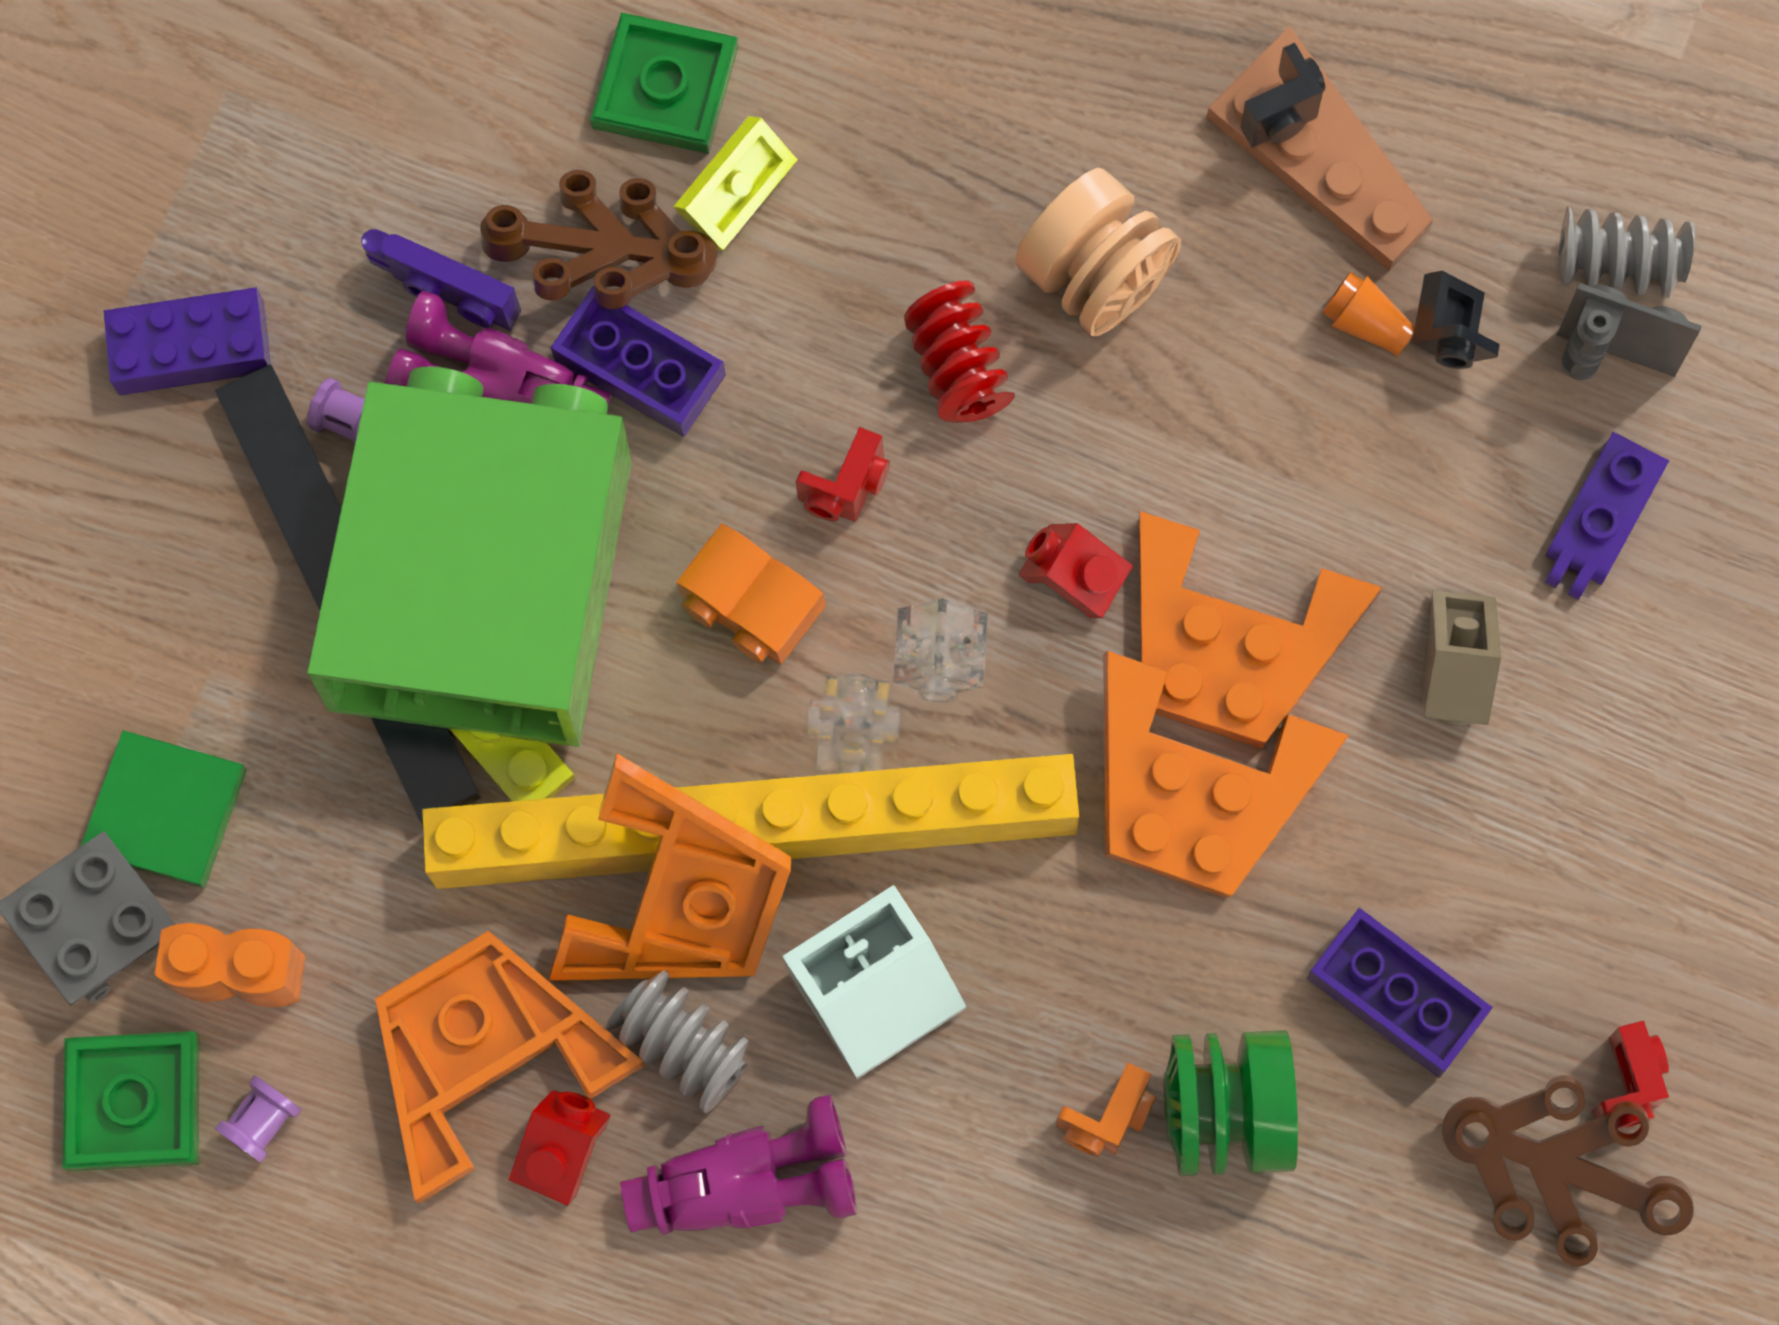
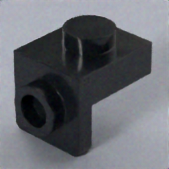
(1285, 109)
(1450, 322)

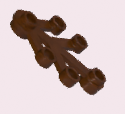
(672, 255)
(1556, 1162)

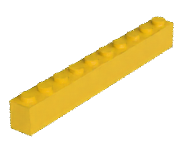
(793, 814)

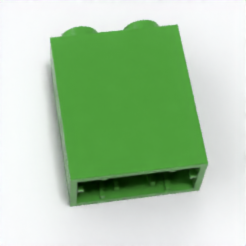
(473, 558)

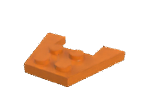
(1226, 662)
(1187, 808)
(703, 898)
(469, 1027)

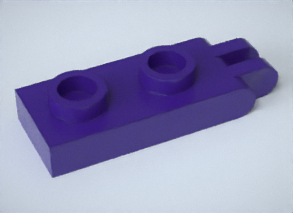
(476, 295)
(1604, 513)

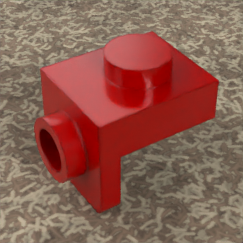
(860, 474)
(1075, 567)
(1641, 1067)
(558, 1145)

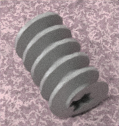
(1625, 252)
(680, 1041)

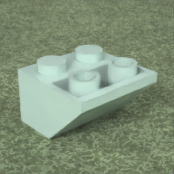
(874, 981)

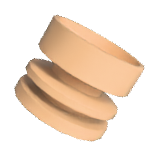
(1097, 251)

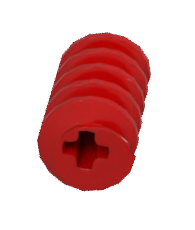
(953, 354)

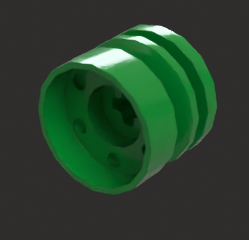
(1233, 1103)

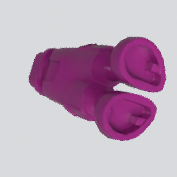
(494, 359)
(738, 1182)

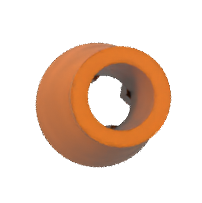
(1368, 314)

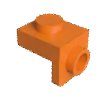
(1126, 1108)

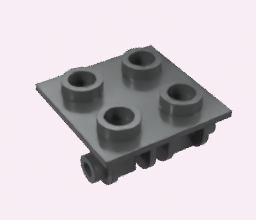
(1606, 322)
(86, 919)

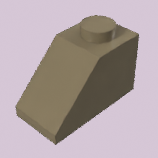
(1461, 658)

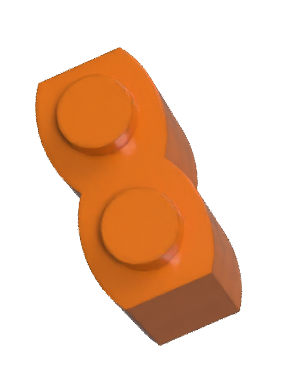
(750, 595)
(216, 966)

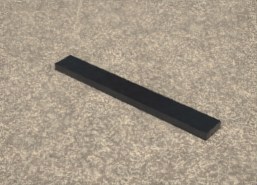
(309, 521)

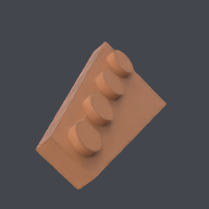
(1330, 162)

